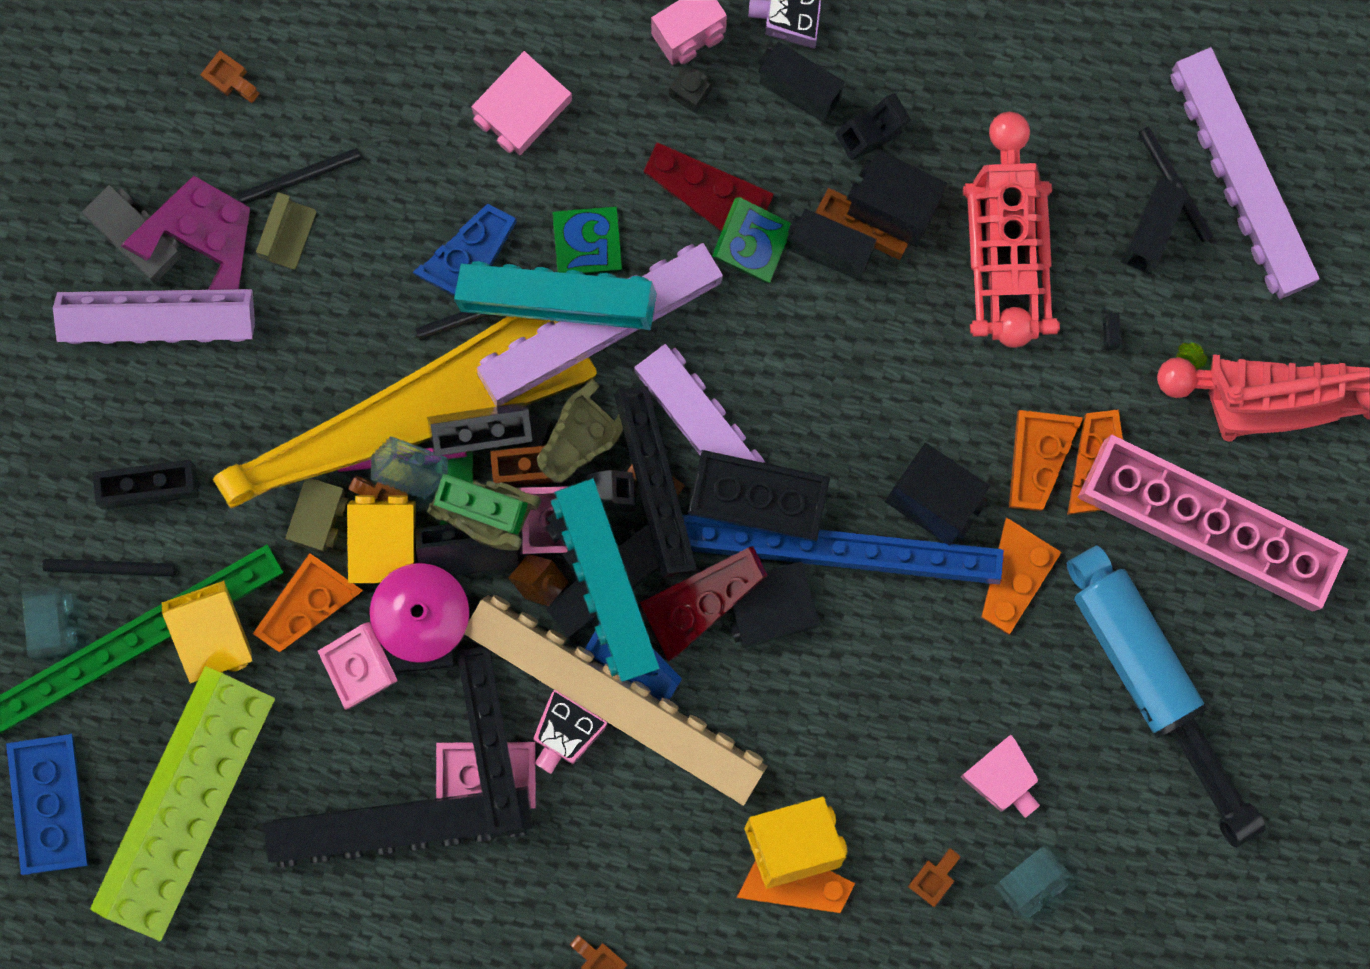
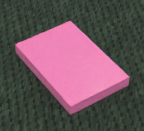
(459, 772)

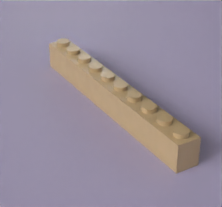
(620, 703)

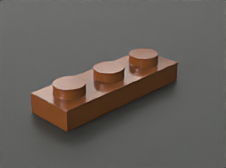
(836, 208)

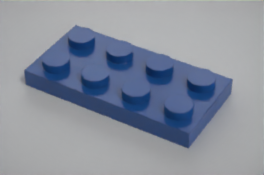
(47, 804)

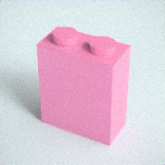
(520, 104)

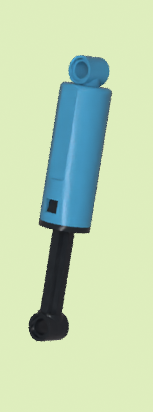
(1156, 681)

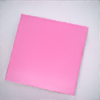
(357, 666)

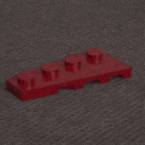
(701, 186)
(699, 601)

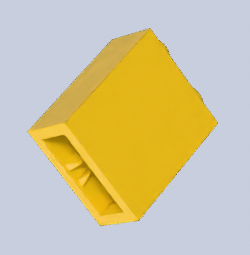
(379, 537)
(207, 631)
(795, 842)

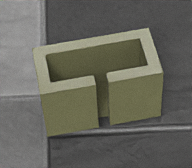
(316, 515)

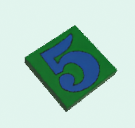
(587, 240)
(752, 240)

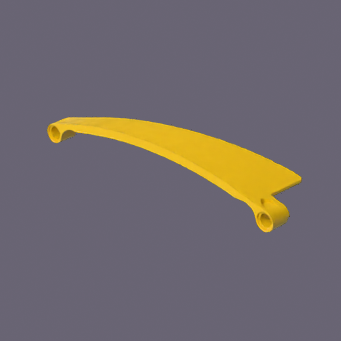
(398, 411)

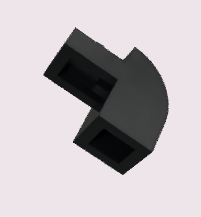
(873, 128)
(615, 490)

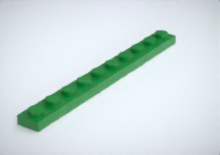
(124, 644)

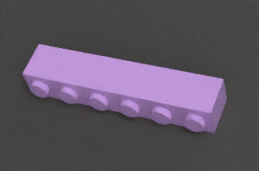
(154, 316)
(689, 407)

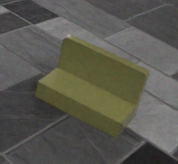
(285, 232)

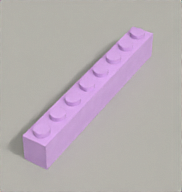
(1244, 173)
(568, 343)

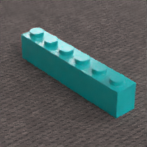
(555, 295)
(605, 579)

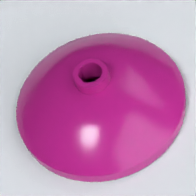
(425, 636)

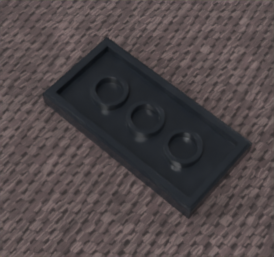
(759, 495)

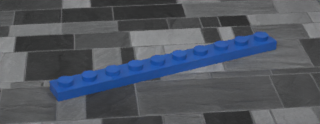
(851, 551)

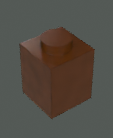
(538, 579)

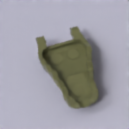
(578, 435)
(483, 532)

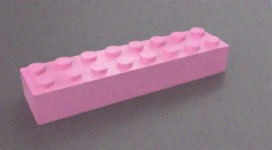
(1213, 523)

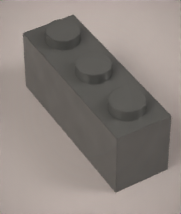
(117, 220)

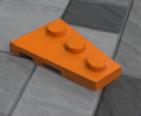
(1095, 430)
(1039, 452)
(1023, 571)
(304, 603)
(818, 892)

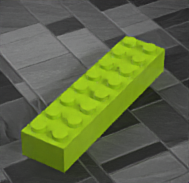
(182, 804)

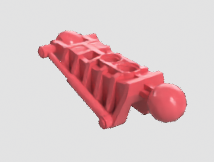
(1014, 325)
(1271, 395)

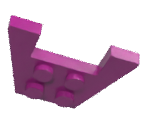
(203, 221)

